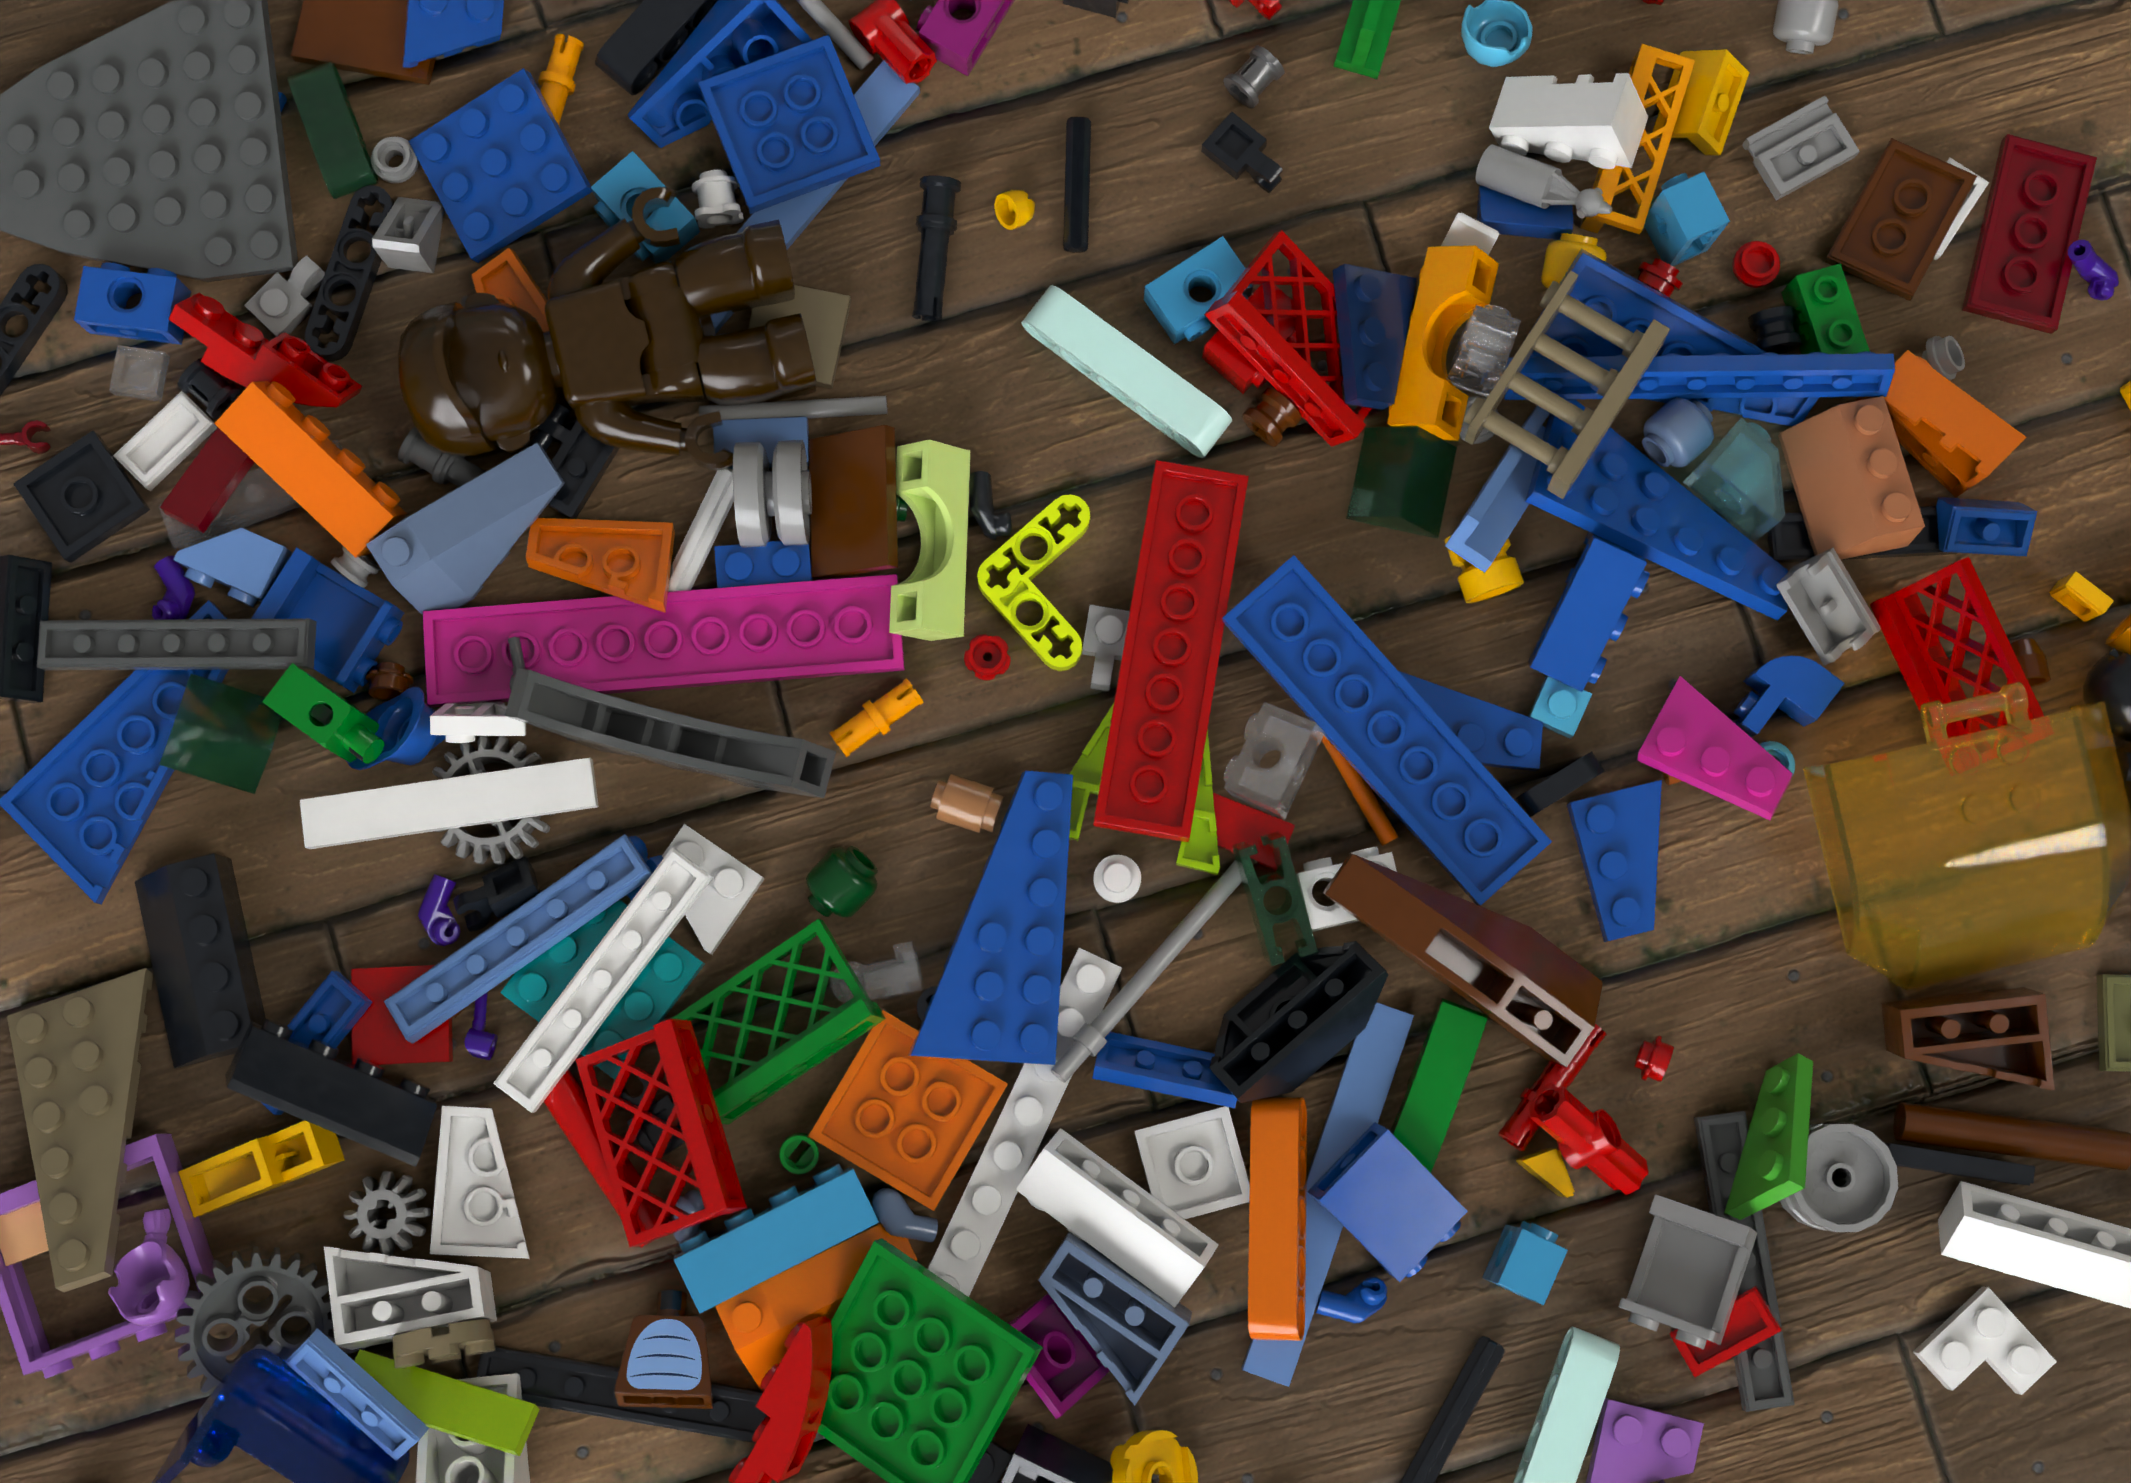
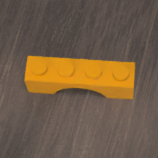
(1448, 291)

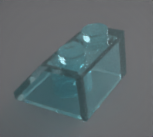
(1742, 479)

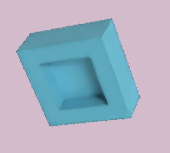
(1559, 707)

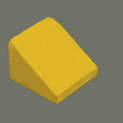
(1549, 1170)

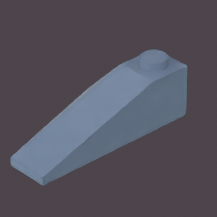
(457, 541)

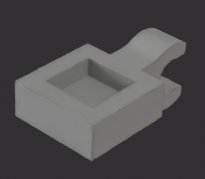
(283, 303)
(1104, 640)

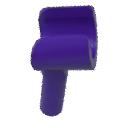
(477, 1041)

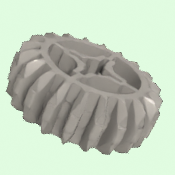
(510, 836)

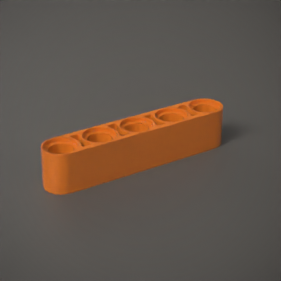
(1277, 1219)

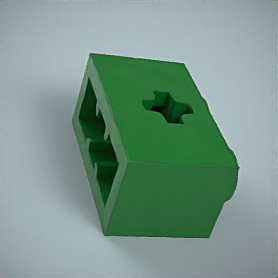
(1825, 312)

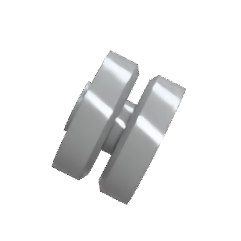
(777, 493)
(1863, 1181)

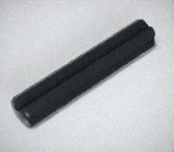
(1077, 184)

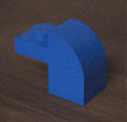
(1792, 685)

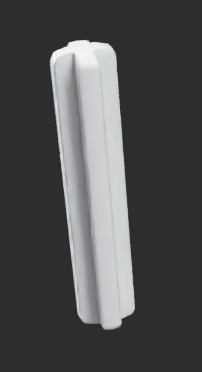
(702, 532)

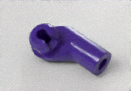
(2093, 270)
(435, 913)

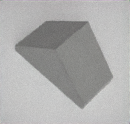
(410, 235)

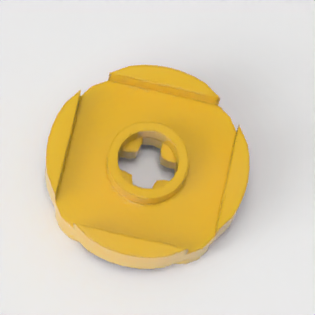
(1150, 1454)

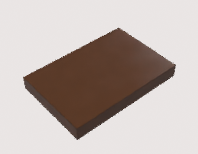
(358, 38)
(1901, 219)
(853, 502)

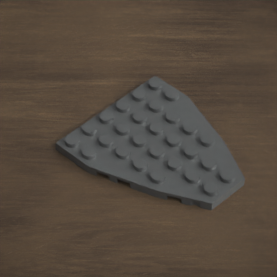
(156, 146)

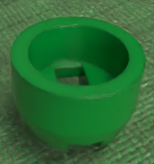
(806, 1160)

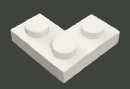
(1984, 1332)

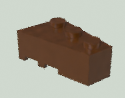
(1976, 1032)

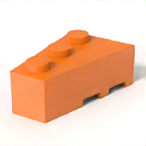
(1946, 426)

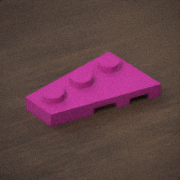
(1713, 753)

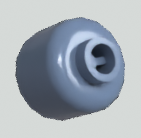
(1678, 432)

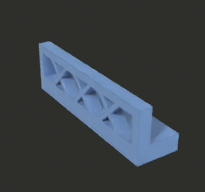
(1498, 503)

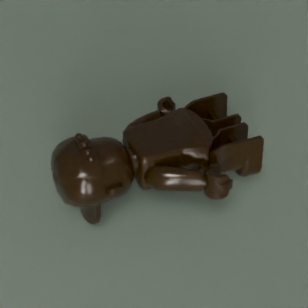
(612, 345)

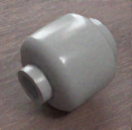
(1805, 24)

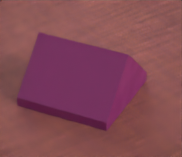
(1066, 1363)

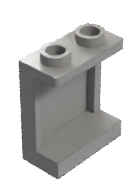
(1689, 1272)

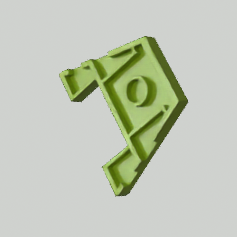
(1202, 848)

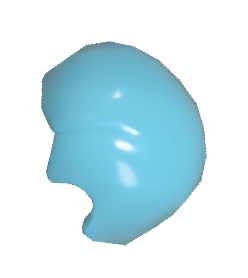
(1496, 32)

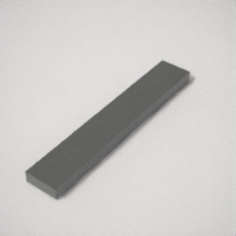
(176, 644)
(1763, 1368)

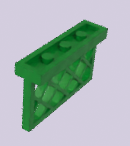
(1366, 36)
(803, 1050)

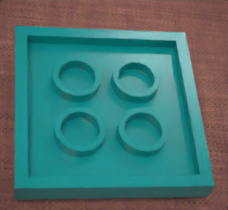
(643, 1005)

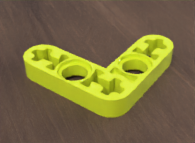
(1022, 589)

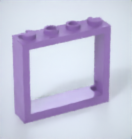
(16, 1295)

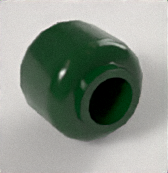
(841, 882)

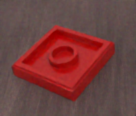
(376, 1032)

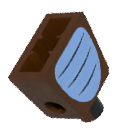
(666, 1359)

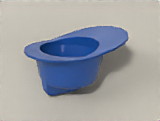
(404, 729)

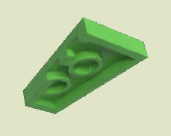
(1776, 1141)

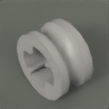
(355, 568)

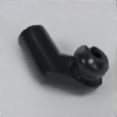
(982, 507)

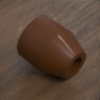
(2032, 661)

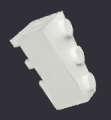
(1571, 120)
(391, 1295)

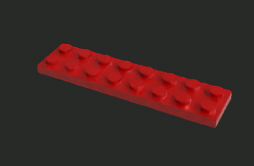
(1171, 652)

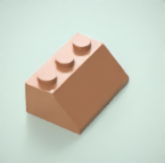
(1852, 480)

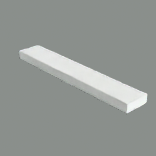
(448, 803)
(602, 980)

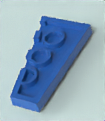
(1489, 731)

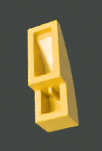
(259, 1166)

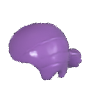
(151, 1275)

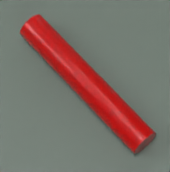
(572, 1113)

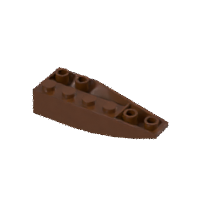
(1479, 955)

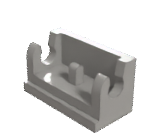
(1828, 606)

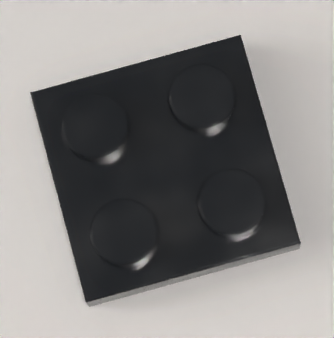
(81, 496)

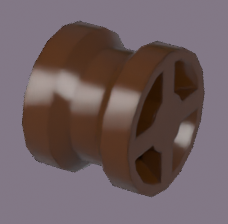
(1271, 417)

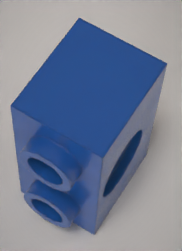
(104, 299)

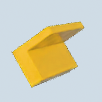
(1708, 100)

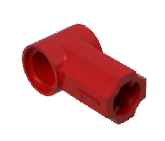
(886, 30)

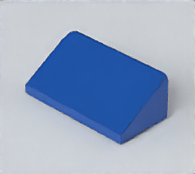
(1520, 218)
(1984, 526)

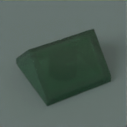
(1402, 480)
(221, 734)

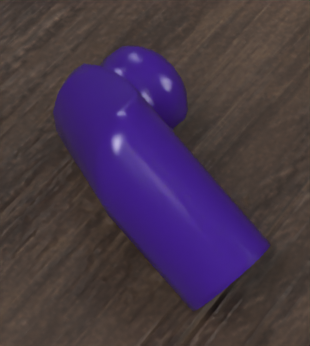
(178, 592)

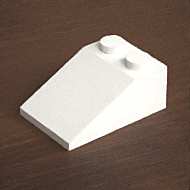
(458, 1460)

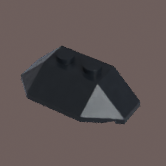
(1296, 1021)

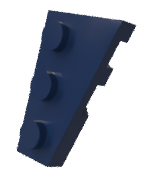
(1372, 331)

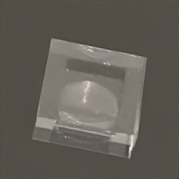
(139, 373)

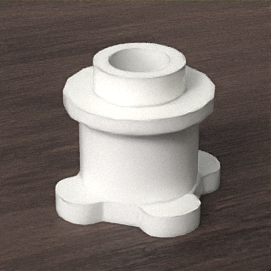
(716, 199)

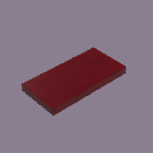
(2026, 234)

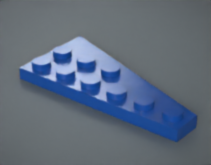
(1690, 334)
(1654, 516)
(105, 776)
(1006, 960)

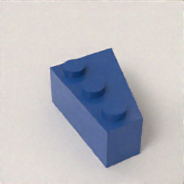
(1589, 613)

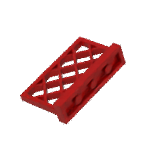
(1276, 358)
(1921, 657)
(699, 1129)

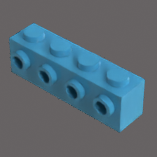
(774, 1239)

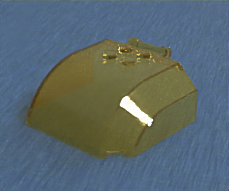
(1976, 840)

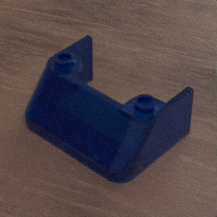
(282, 1424)

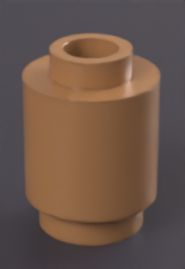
(967, 804)

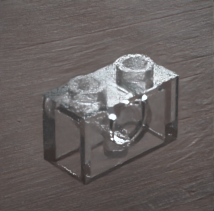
(1273, 787)

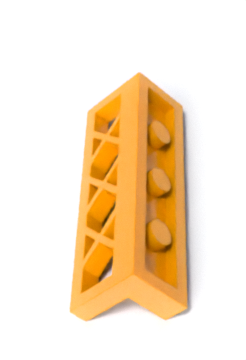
(1608, 179)

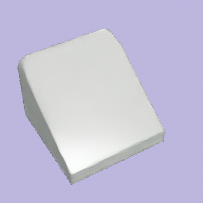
(1470, 232)

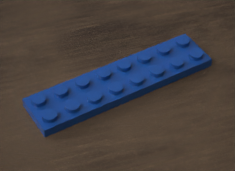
(1386, 731)

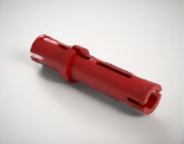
(1520, 1127)

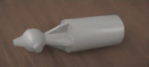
(1535, 182)

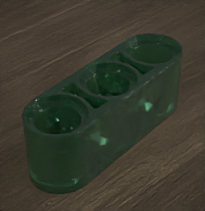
(332, 129)

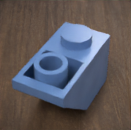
(236, 560)

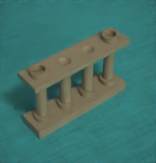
(1587, 424)

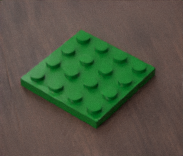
(918, 1372)

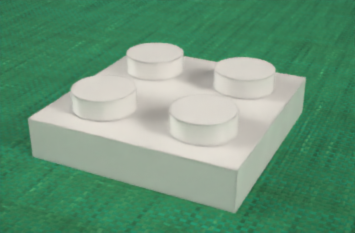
(1194, 1163)

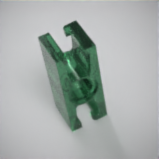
(1291, 909)

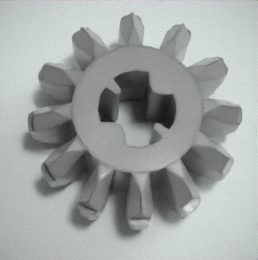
(377, 1197)

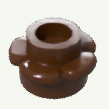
(388, 681)

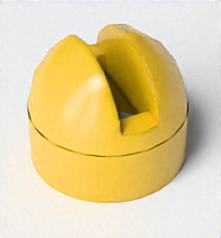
(1014, 209)

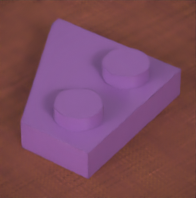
(1642, 1445)

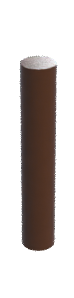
(2012, 1136)

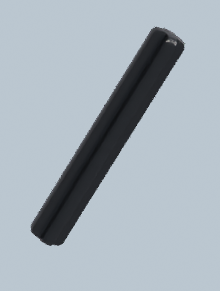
(1455, 1412)

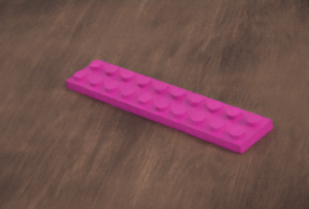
(698, 642)

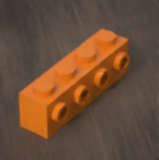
(310, 466)

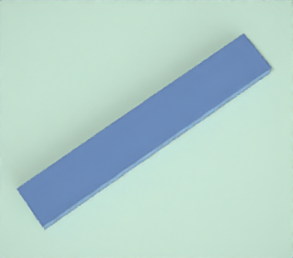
(518, 939)

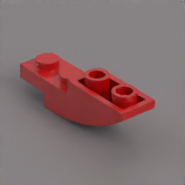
(247, 357)
(794, 1405)

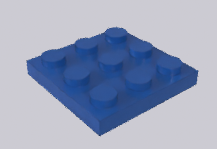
(789, 124)
(500, 165)

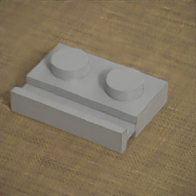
(1800, 148)

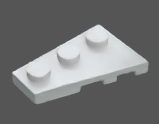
(473, 1190)

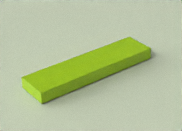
(455, 1405)

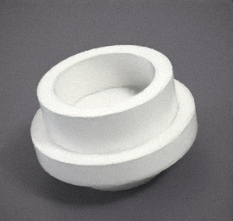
(1117, 878)

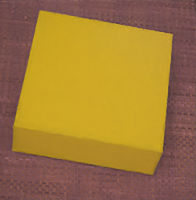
(2081, 597)

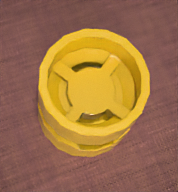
(1498, 579)

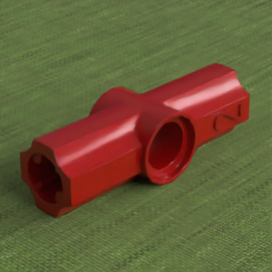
(1588, 1138)

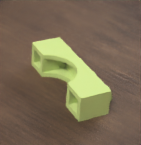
(936, 487)

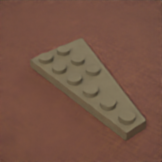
(79, 1110)

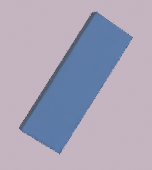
(357, 1395)

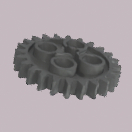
(224, 1302)

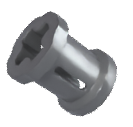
(1254, 76)

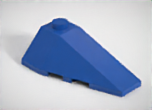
(724, 40)

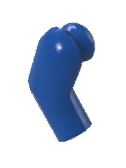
(1357, 1304)

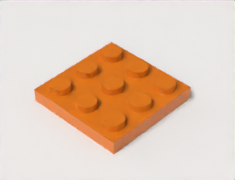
(907, 1114)

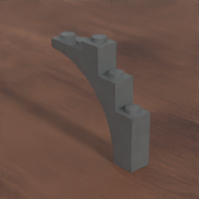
(670, 738)

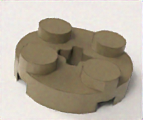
(443, 1343)

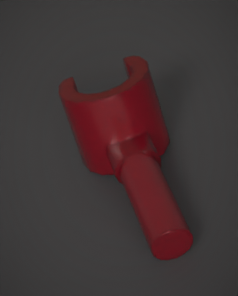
(24, 437)

